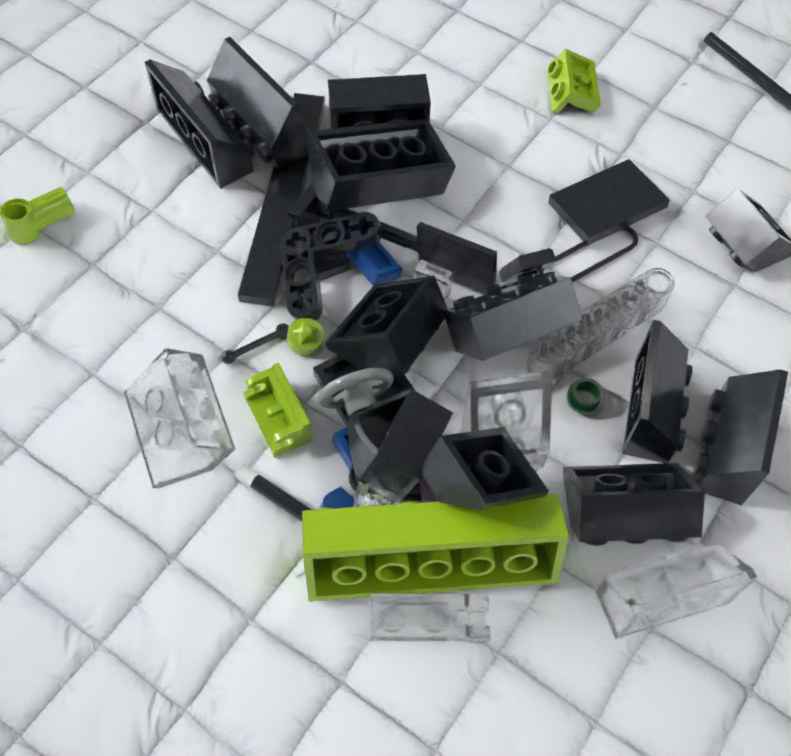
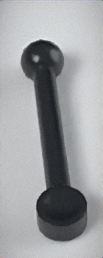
(229, 356)

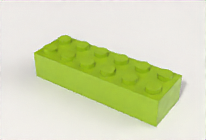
(431, 548)

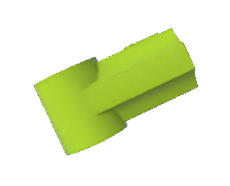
(26, 218)

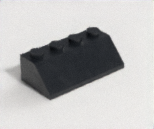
(257, 106)
(199, 124)
(378, 164)

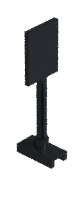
(470, 262)

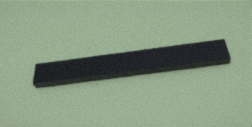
(285, 187)

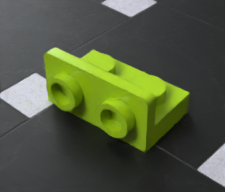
(573, 81)

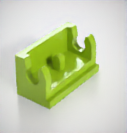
(277, 410)

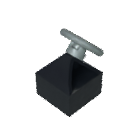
(386, 436)

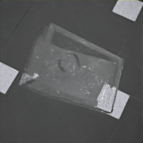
(519, 405)

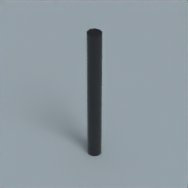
(749, 69)

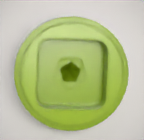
(305, 336)

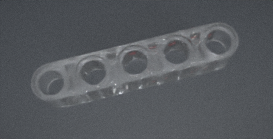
(617, 312)

